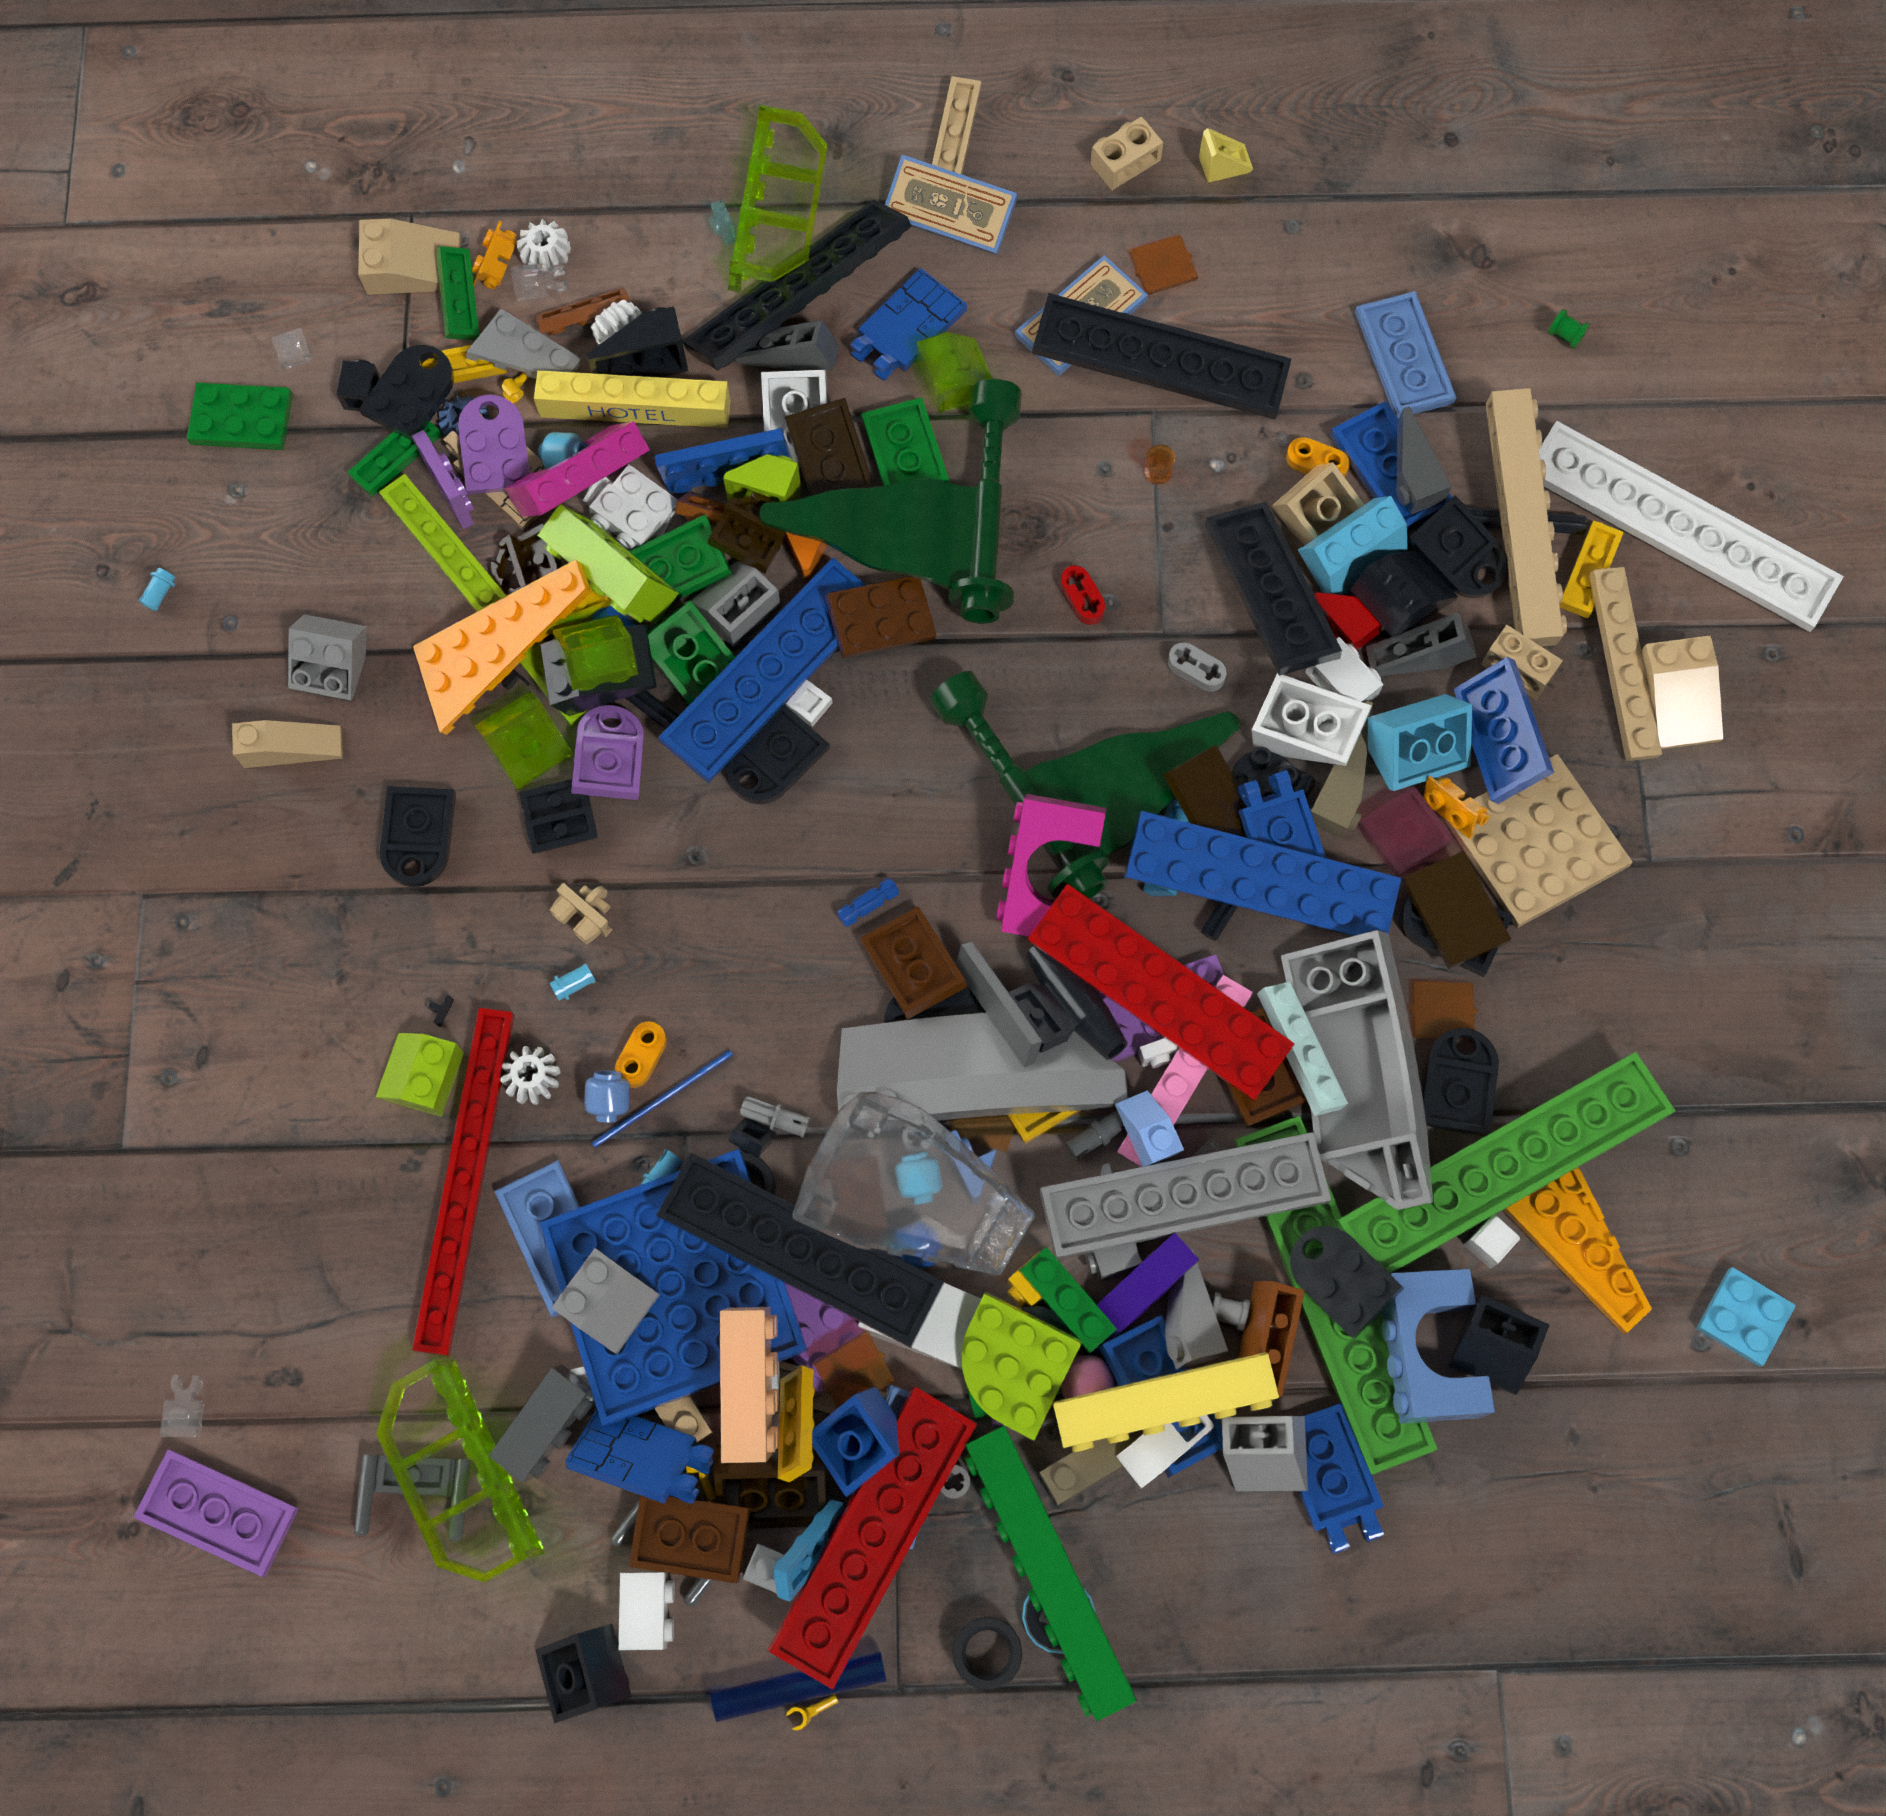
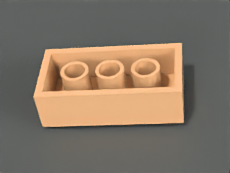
(747, 1384)

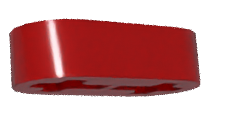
(1088, 591)

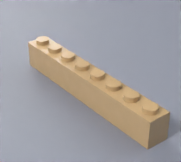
(1524, 516)

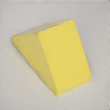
(1223, 156)

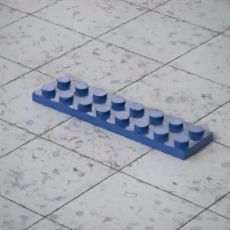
(759, 678)
(1260, 876)

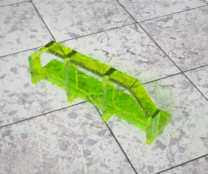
(755, 189)
(477, 1446)

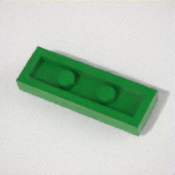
(457, 293)
(387, 461)
(1067, 1299)

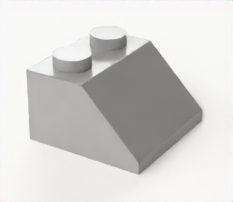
(605, 1301)

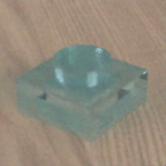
(722, 223)

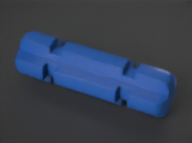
(868, 902)

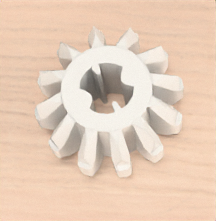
(543, 245)
(614, 319)
(520, 1069)

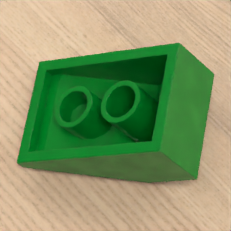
(688, 651)

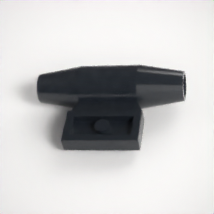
(1066, 1005)

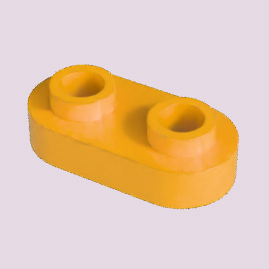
(1318, 454)
(643, 1054)

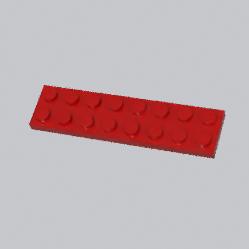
(1161, 992)
(871, 1541)

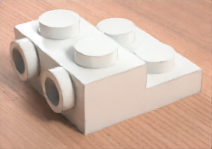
(633, 508)

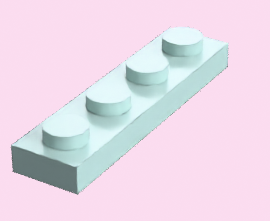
(1306, 1055)

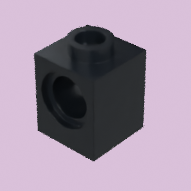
(356, 383)

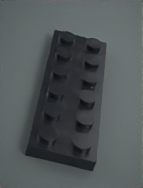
(1273, 588)

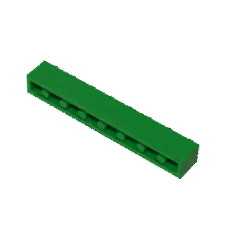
(1051, 1574)

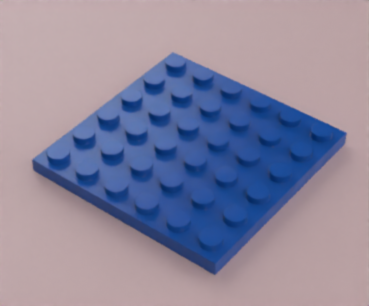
(679, 1337)

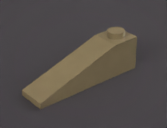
(1342, 792)
(1084, 1468)

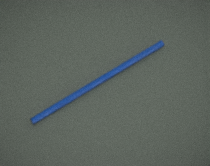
(661, 1099)

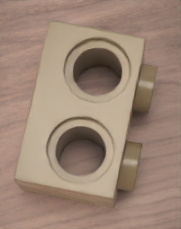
(1130, 157)
(1533, 661)

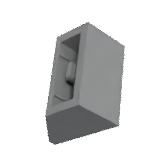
(738, 602)
(326, 656)
(1266, 1452)

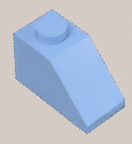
(1149, 1129)

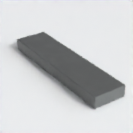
(998, 1004)

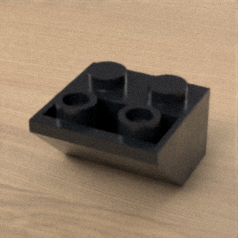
(1498, 1344)

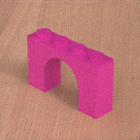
(602, 456)
(1041, 822)

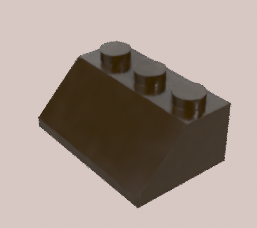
(772, 1500)

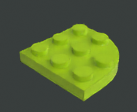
(1015, 1364)

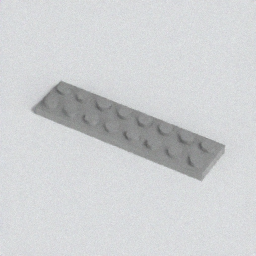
(1184, 1195)

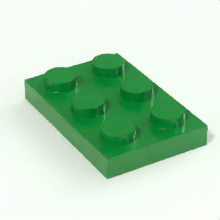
(239, 416)
(904, 443)
(685, 557)

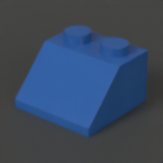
(857, 1439)

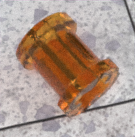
(1159, 464)

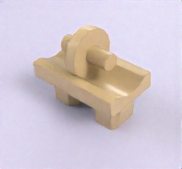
(570, 903)

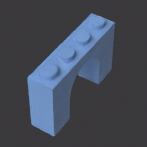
(1418, 1390)

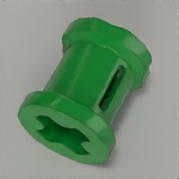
(1568, 329)

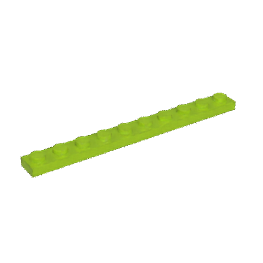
(457, 564)

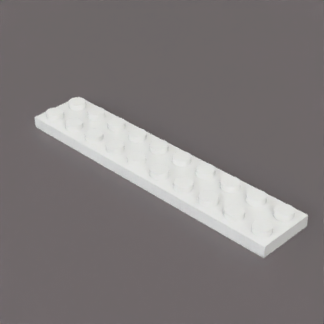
(1687, 527)

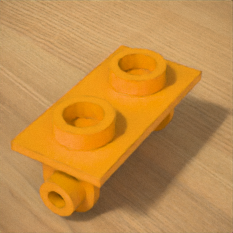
(499, 245)
(1446, 800)

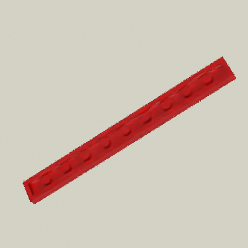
(463, 1183)

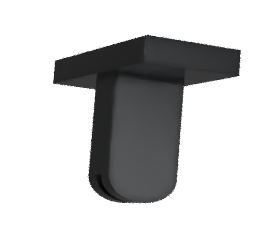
(512, 679)
(441, 1010)

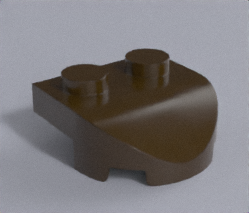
(743, 534)
(522, 561)

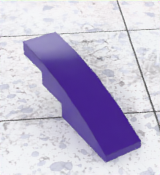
(1146, 1285)

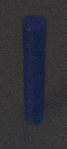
(794, 1688)

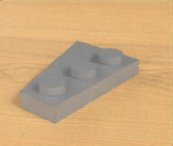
(520, 347)

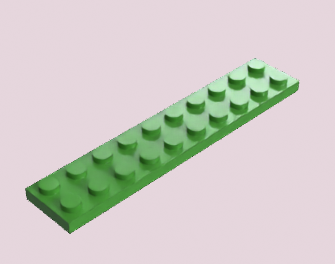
(1514, 1163)
(1354, 1366)

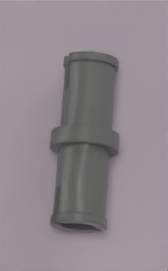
(1095, 1135)

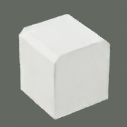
(1492, 1241)

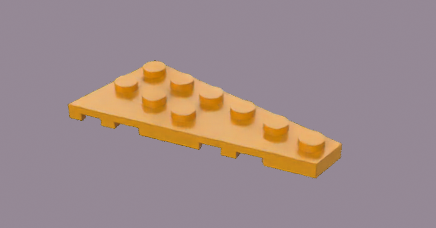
(489, 644)
(1572, 1233)

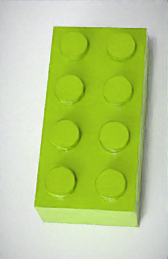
(607, 565)

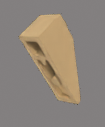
(285, 742)

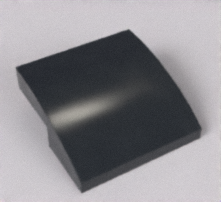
(557, 817)

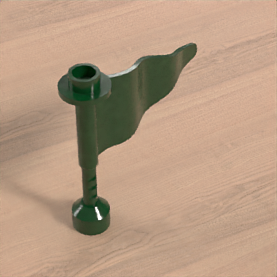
(924, 523)
(1112, 774)

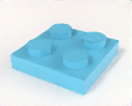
(1745, 1317)

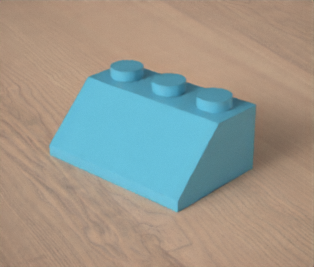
(1354, 543)
(1421, 740)

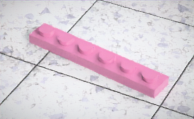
(1183, 1074)

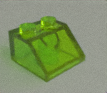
(951, 368)
(596, 653)
(524, 739)

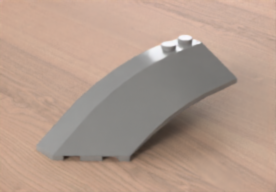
(1364, 1030)
(968, 1069)

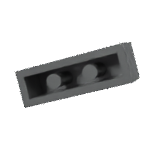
(543, 1424)

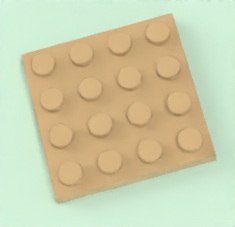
(1542, 846)

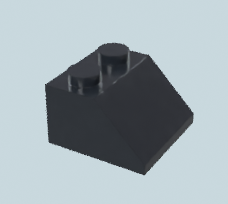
(583, 1673)

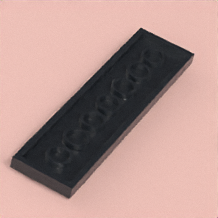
(774, 302)
(1161, 356)
(763, 1234)

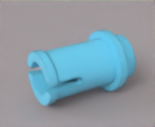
(157, 589)
(572, 982)
(666, 1165)

